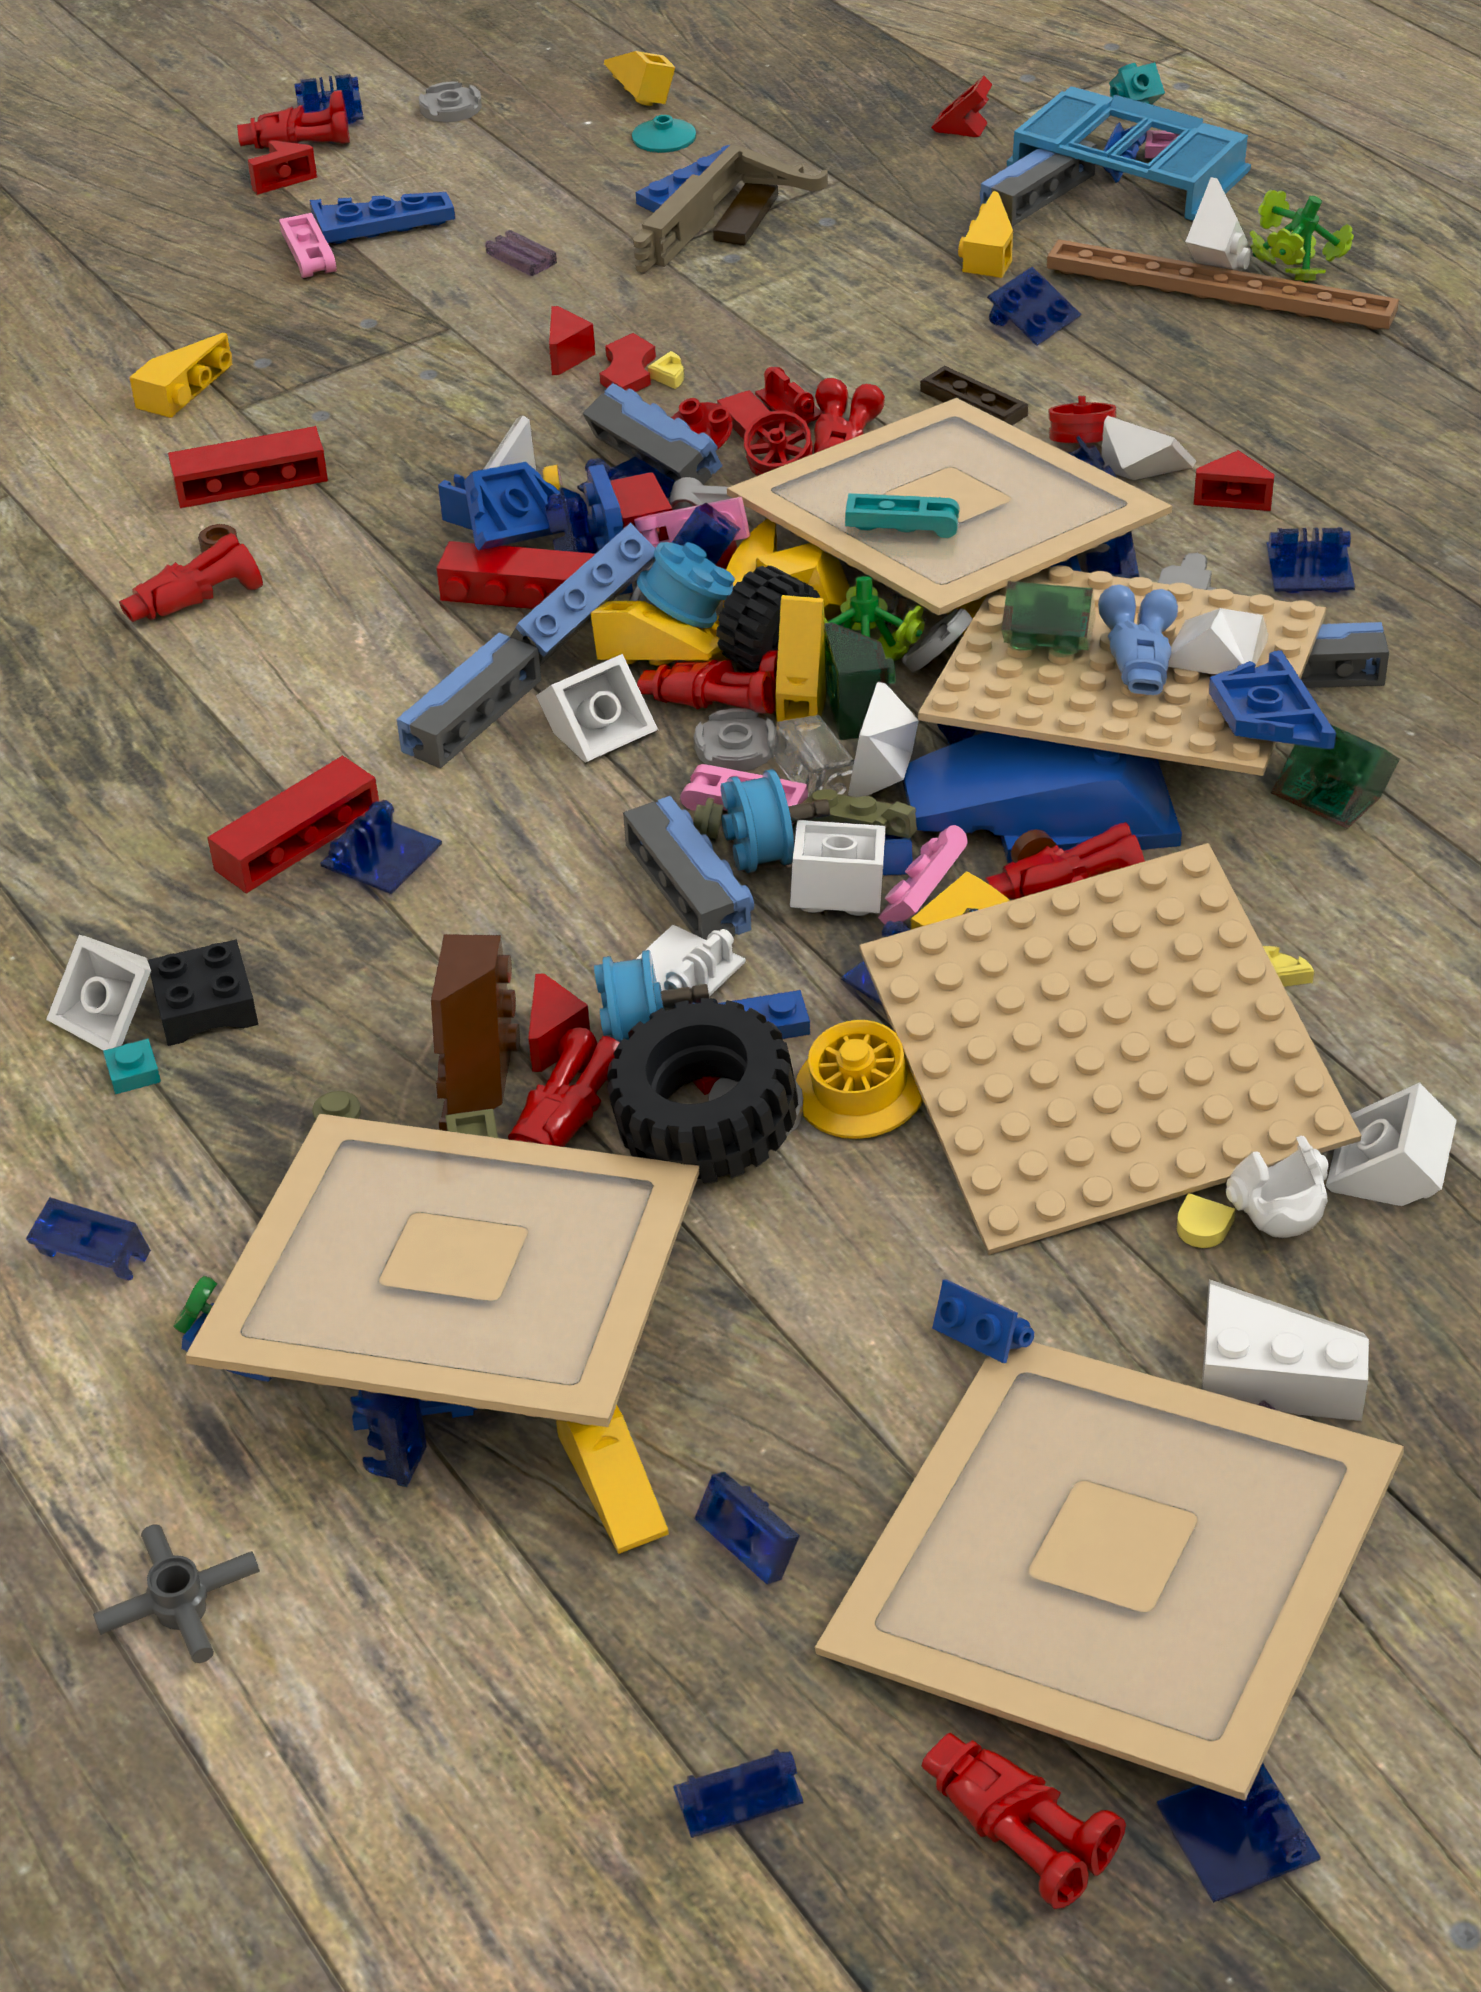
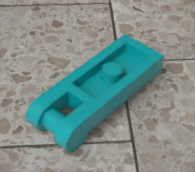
(902, 513)

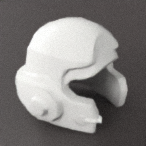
(1282, 1197)

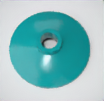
(664, 134)

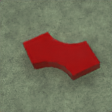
(628, 363)

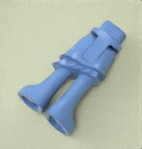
(1140, 647)

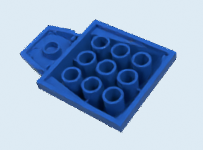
(1041, 785)

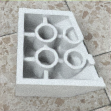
(1282, 1356)

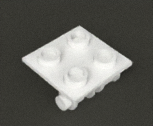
(689, 960)

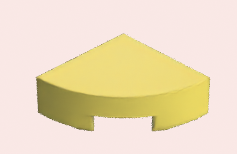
(667, 370)
(1289, 969)

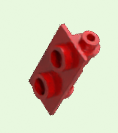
(787, 396)

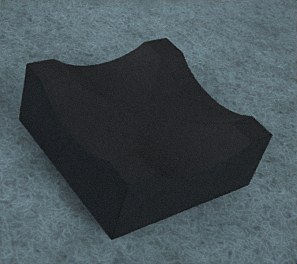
(202, 991)

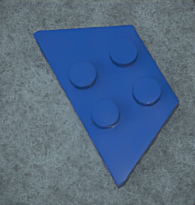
(507, 505)
(604, 511)
(1271, 704)

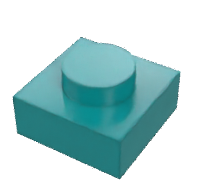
(131, 1066)

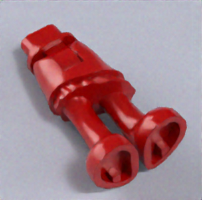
(297, 126)
(833, 402)
(191, 584)
(710, 681)
(1055, 867)
(559, 1110)
(1005, 1799)

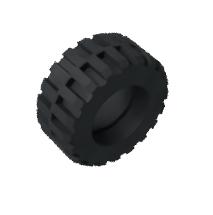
(695, 1044)

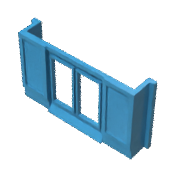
(1185, 163)

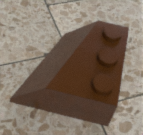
(473, 1023)

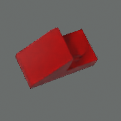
(962, 114)
(282, 167)

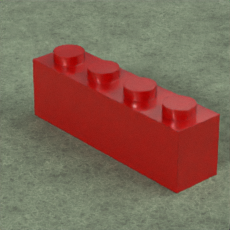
(248, 467)
(504, 574)
(292, 824)

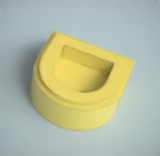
(1203, 1221)

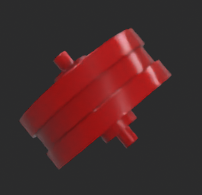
(1079, 419)
(772, 429)

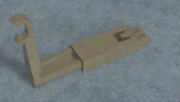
(694, 201)

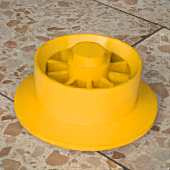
(857, 1081)

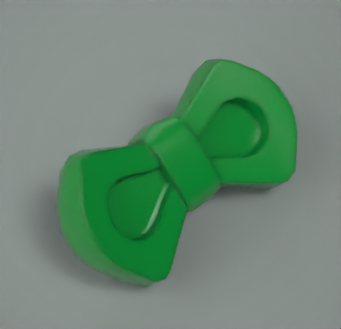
(195, 1304)

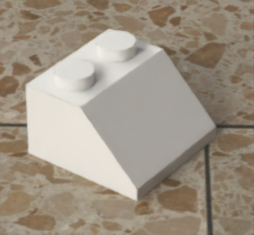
(1217, 234)
(597, 709)
(837, 867)
(1399, 1152)

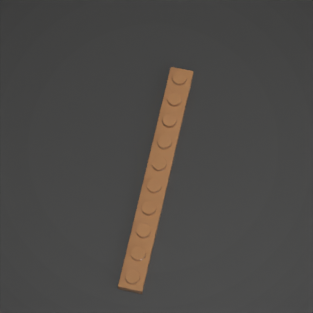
(1223, 284)

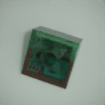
(1048, 617)
(851, 674)
(1336, 781)

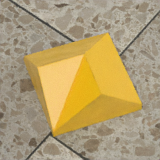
(814, 568)

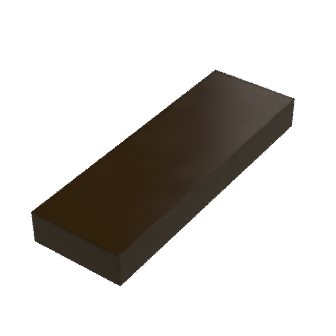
(745, 213)
(949, 384)

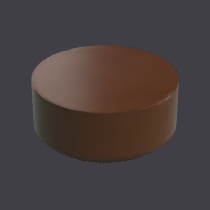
(212, 534)
(1030, 844)

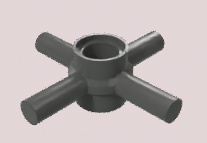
(176, 1593)

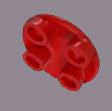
(706, 418)

